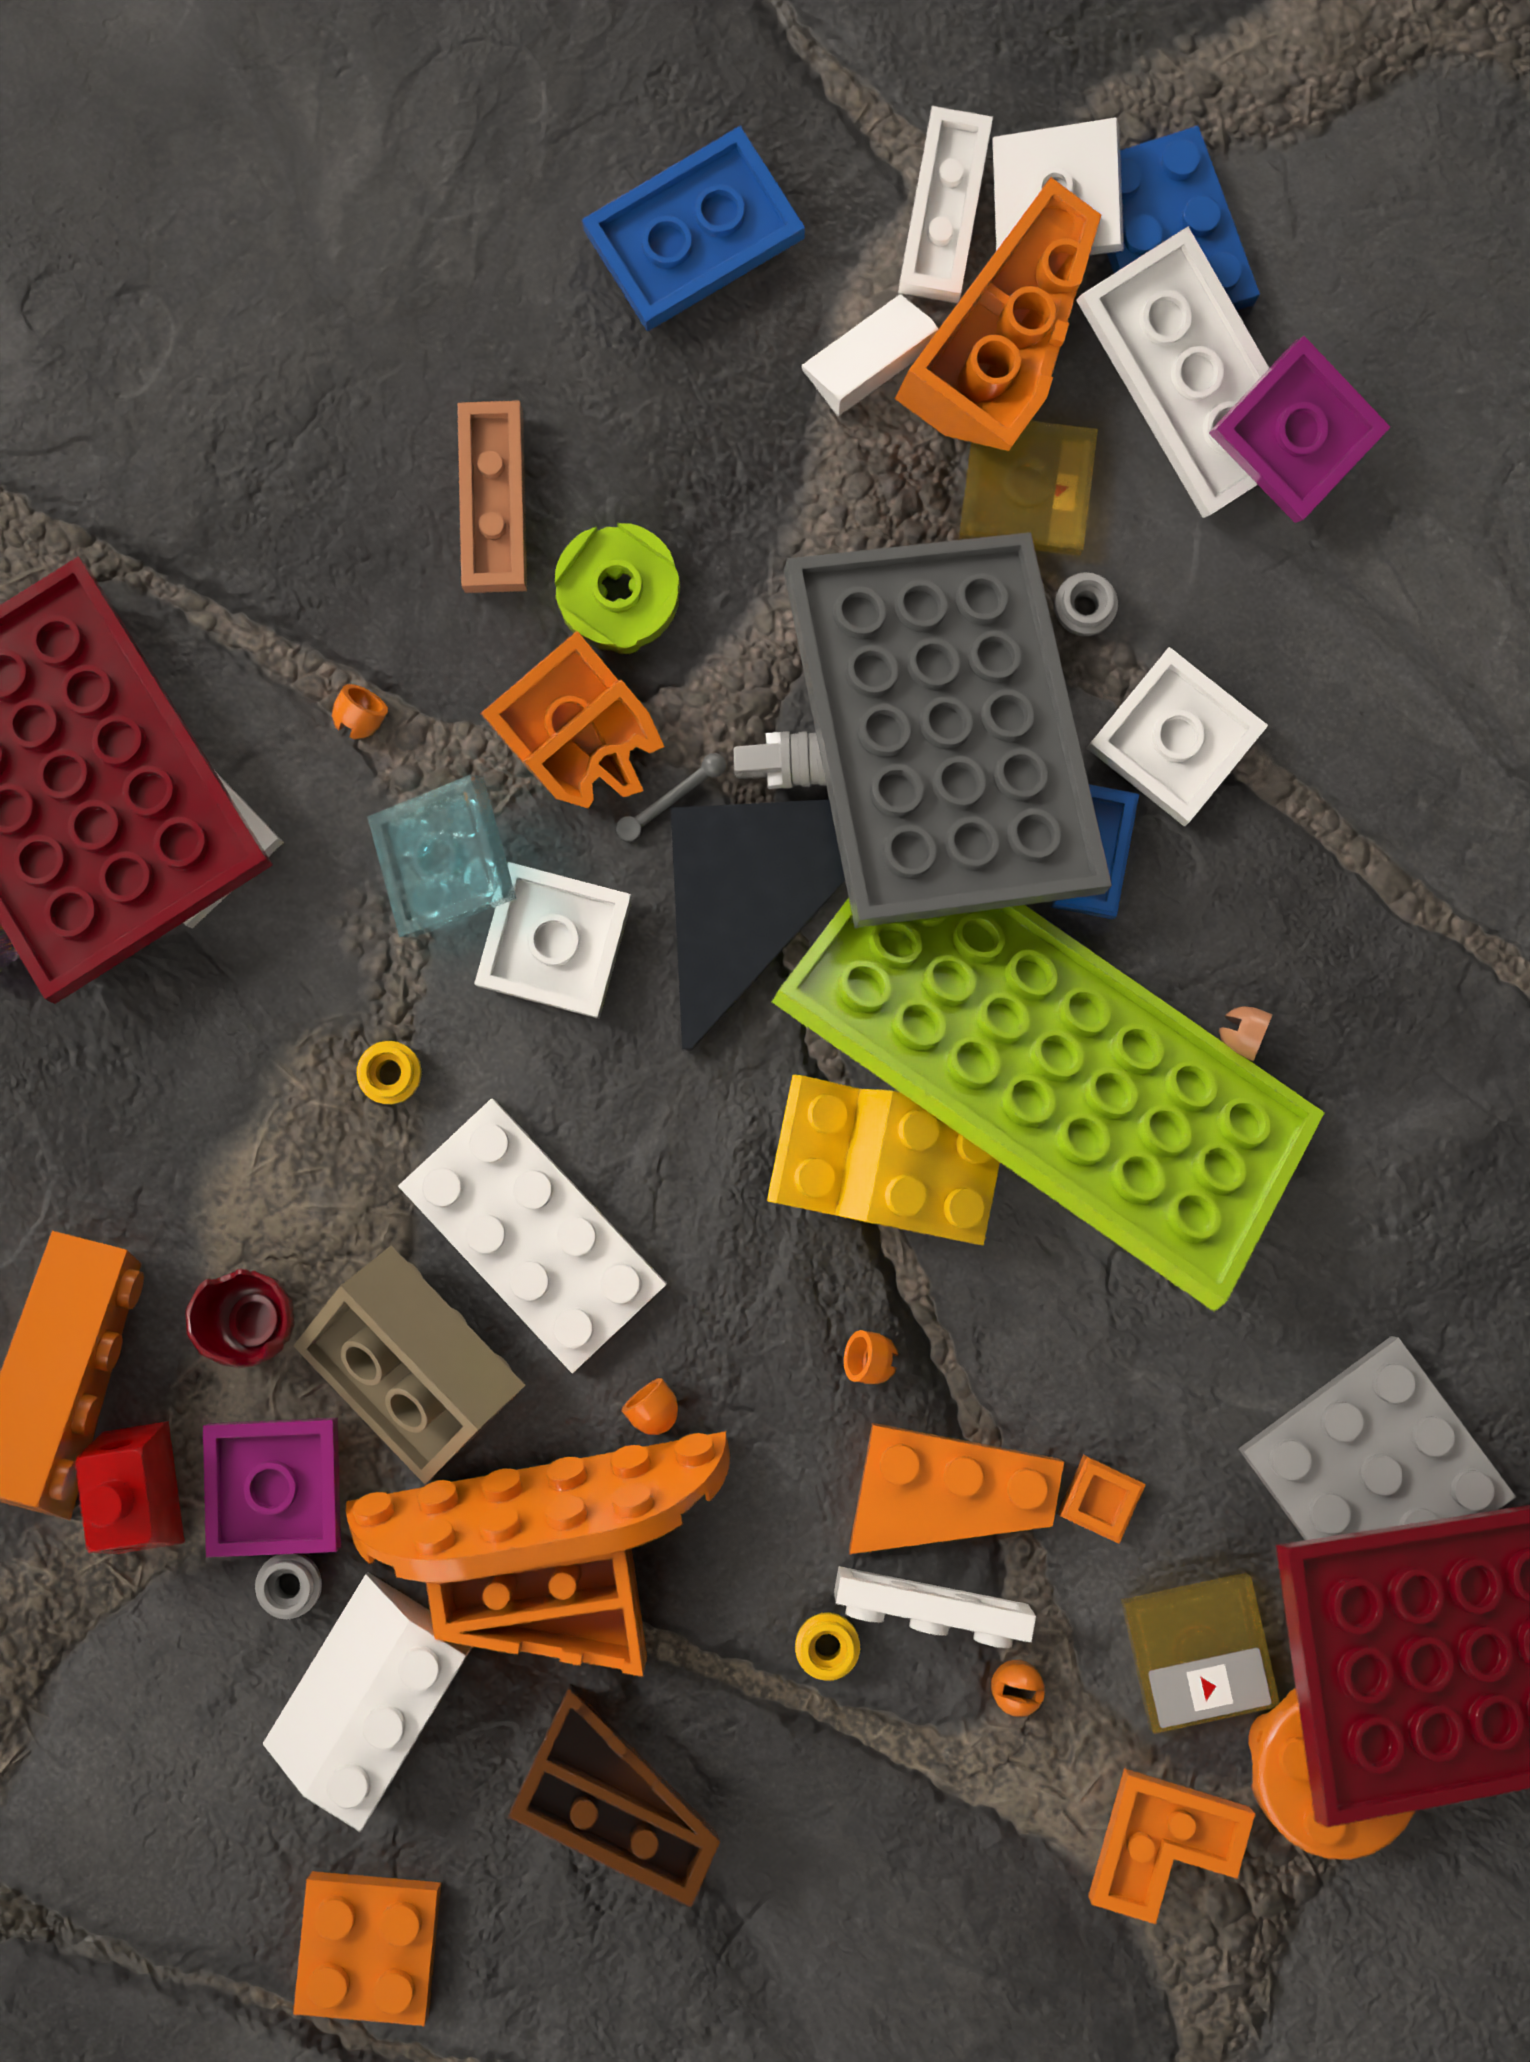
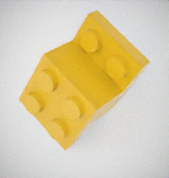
(880, 1162)

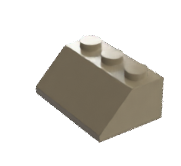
(407, 1363)

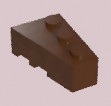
(613, 1805)

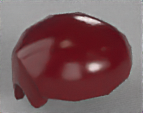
(240, 1318)

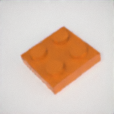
(367, 1948)

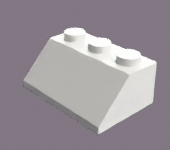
(363, 1701)

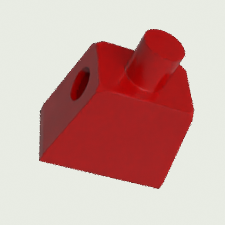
(129, 1490)

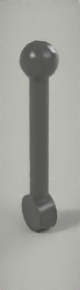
(630, 828)

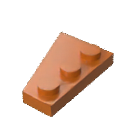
(948, 1489)

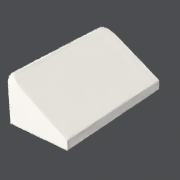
(870, 354)

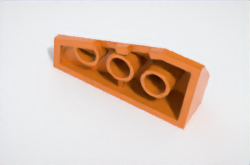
(1002, 340)

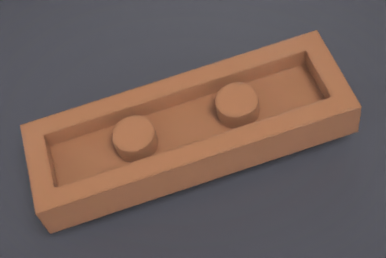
(492, 497)

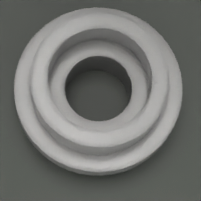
(1091, 587)
(271, 1595)

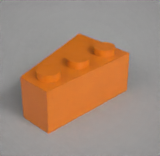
(559, 1610)

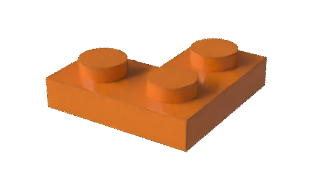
(1161, 1824)

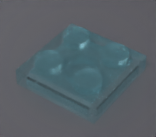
(441, 856)

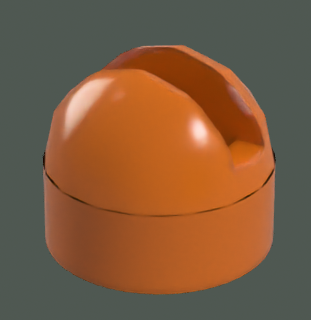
(359, 711)
(869, 1358)
(652, 1408)
(1022, 1676)

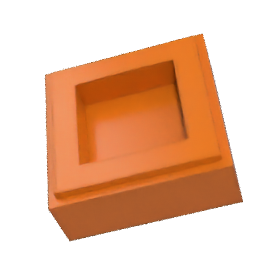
(1101, 1499)

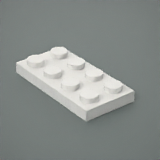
(1180, 359)
(532, 1235)

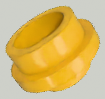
(369, 1072)
(833, 1666)

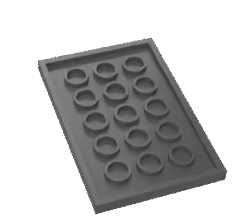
(944, 729)

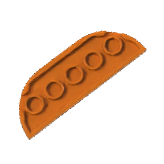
(538, 1512)

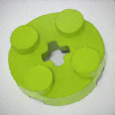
(611, 552)

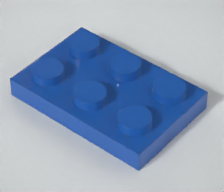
(1175, 187)
(693, 228)

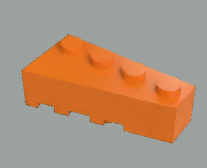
(62, 1369)

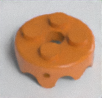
(1285, 1794)

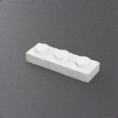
(945, 204)
(933, 1607)

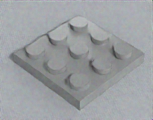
(1374, 1453)

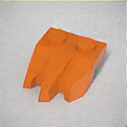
(574, 724)

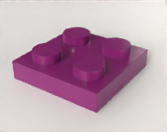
(1299, 429)
(271, 1487)

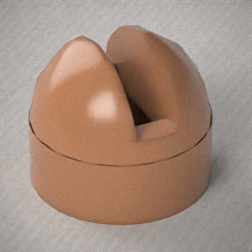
(1251, 1030)

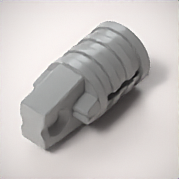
(783, 760)

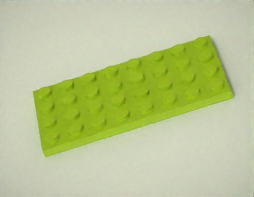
(1066, 1079)

